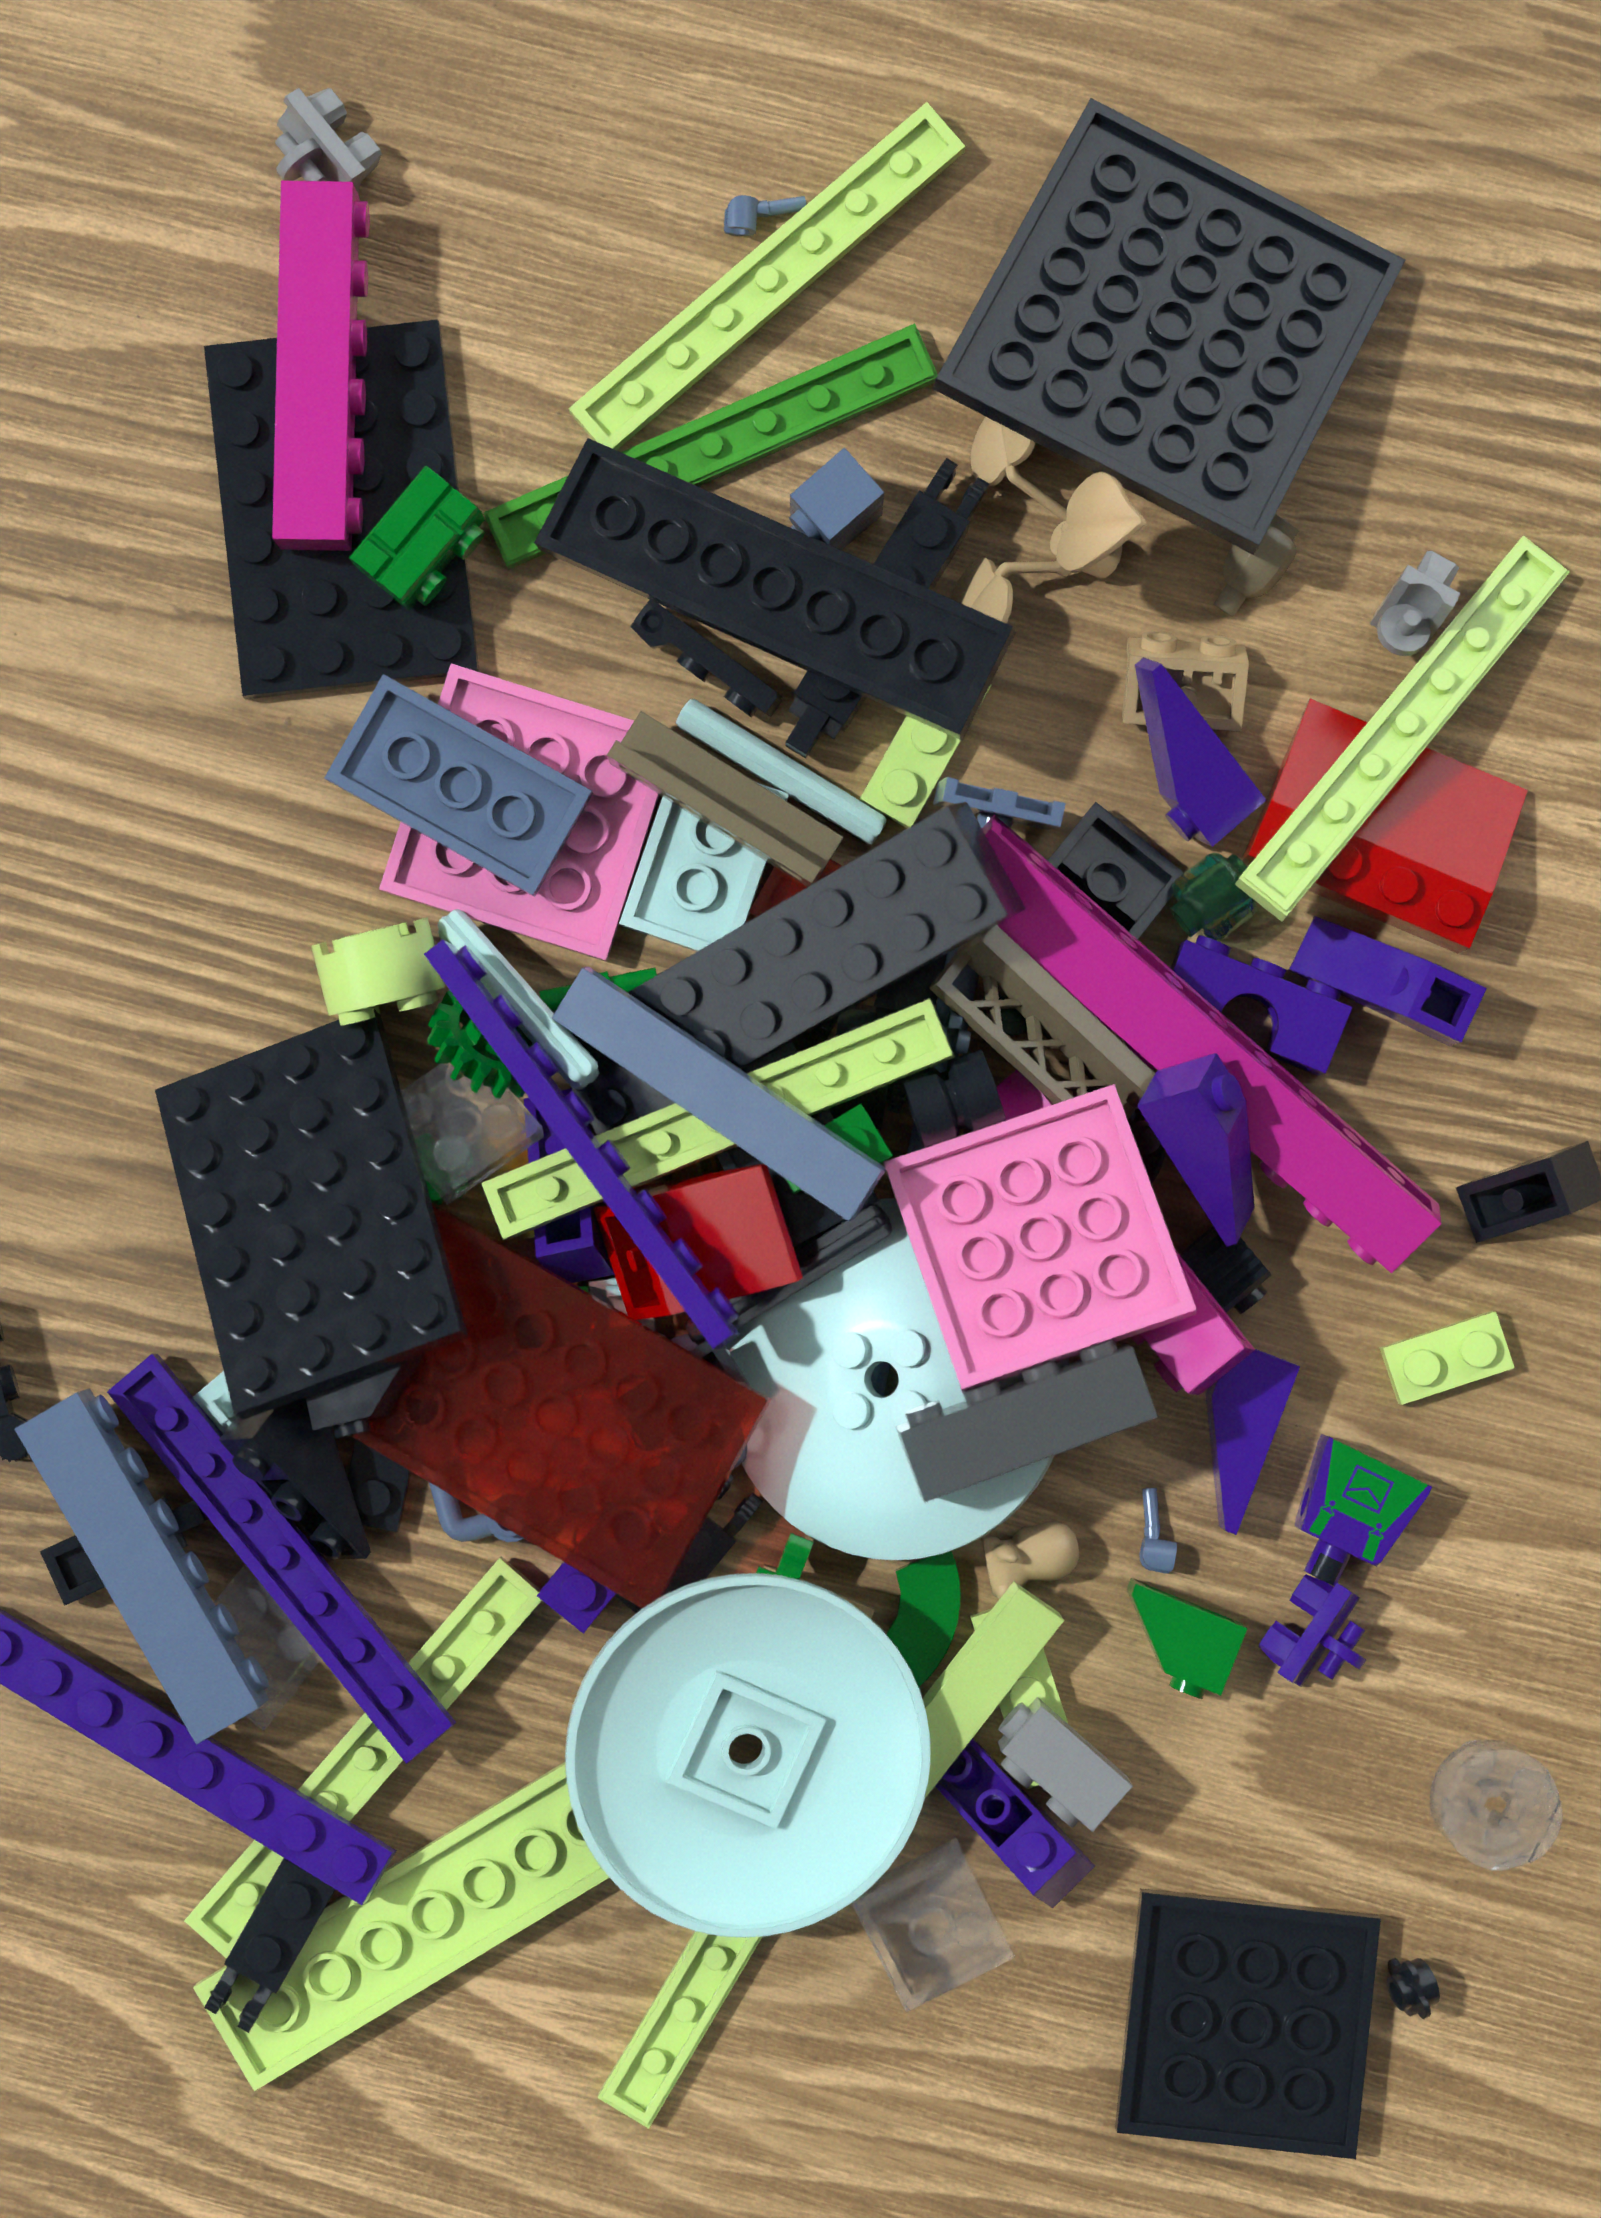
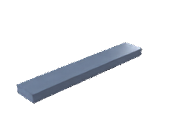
(719, 1093)

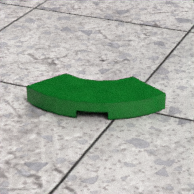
(926, 1612)

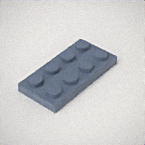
(458, 785)

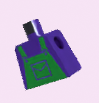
(1354, 1508)

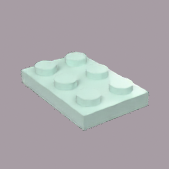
(691, 881)

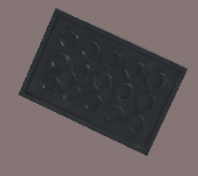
(311, 614)
(309, 1215)

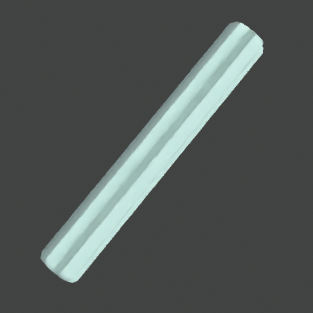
(781, 771)
(565, 1050)

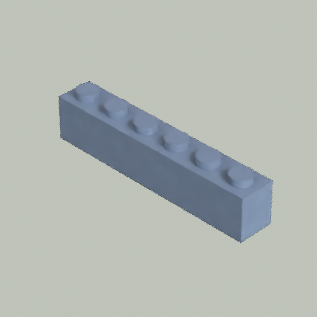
(144, 1564)

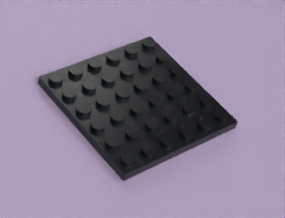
(1170, 325)

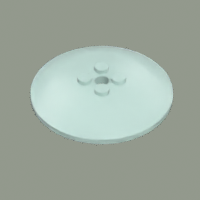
(831, 1442)
(763, 1839)

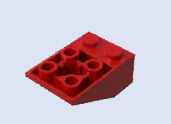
(727, 1222)

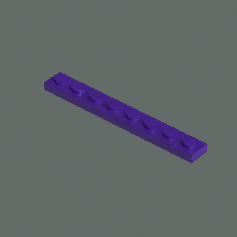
(600, 1163)
(282, 1559)
(203, 1772)

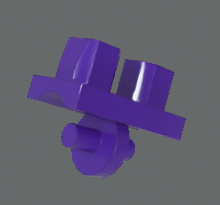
(1299, 1654)

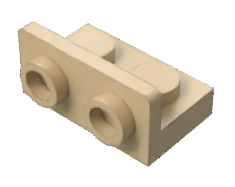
(1207, 672)

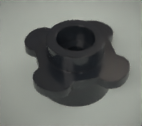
(1412, 1987)

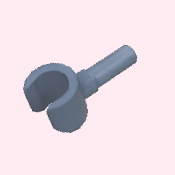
(743, 212)
(1155, 1553)

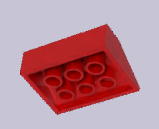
(1426, 849)

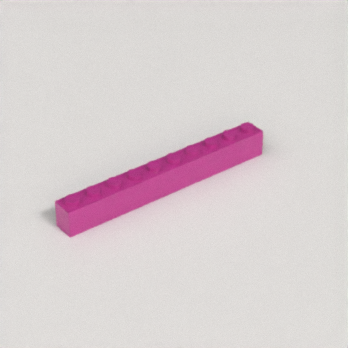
(1172, 1024)

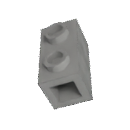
(1063, 1763)

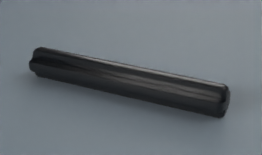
(815, 1261)

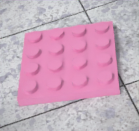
(594, 871)
(1039, 1238)

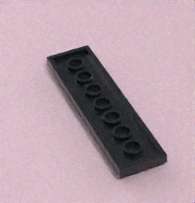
(776, 588)

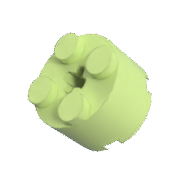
(377, 970)

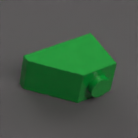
(1187, 1639)

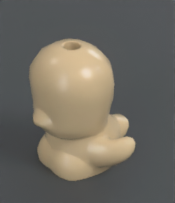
(1033, 1554)

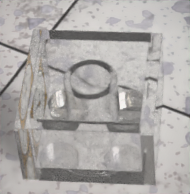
(932, 1925)

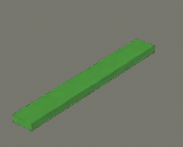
(747, 428)

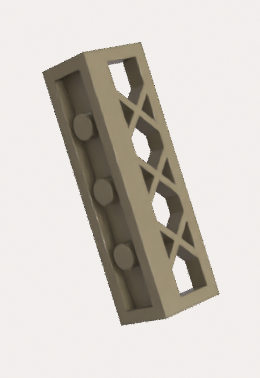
(725, 799)
(1047, 1011)

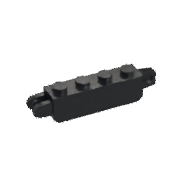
(916, 551)

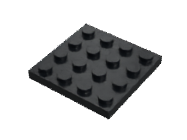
(1247, 2023)

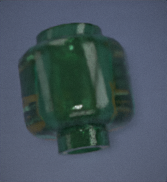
(1210, 899)

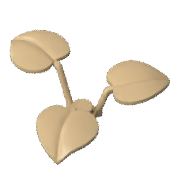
(1086, 541)

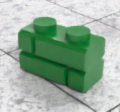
(419, 540)

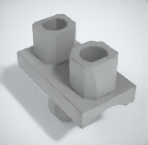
(314, 147)
(1416, 605)

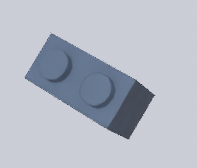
(836, 502)

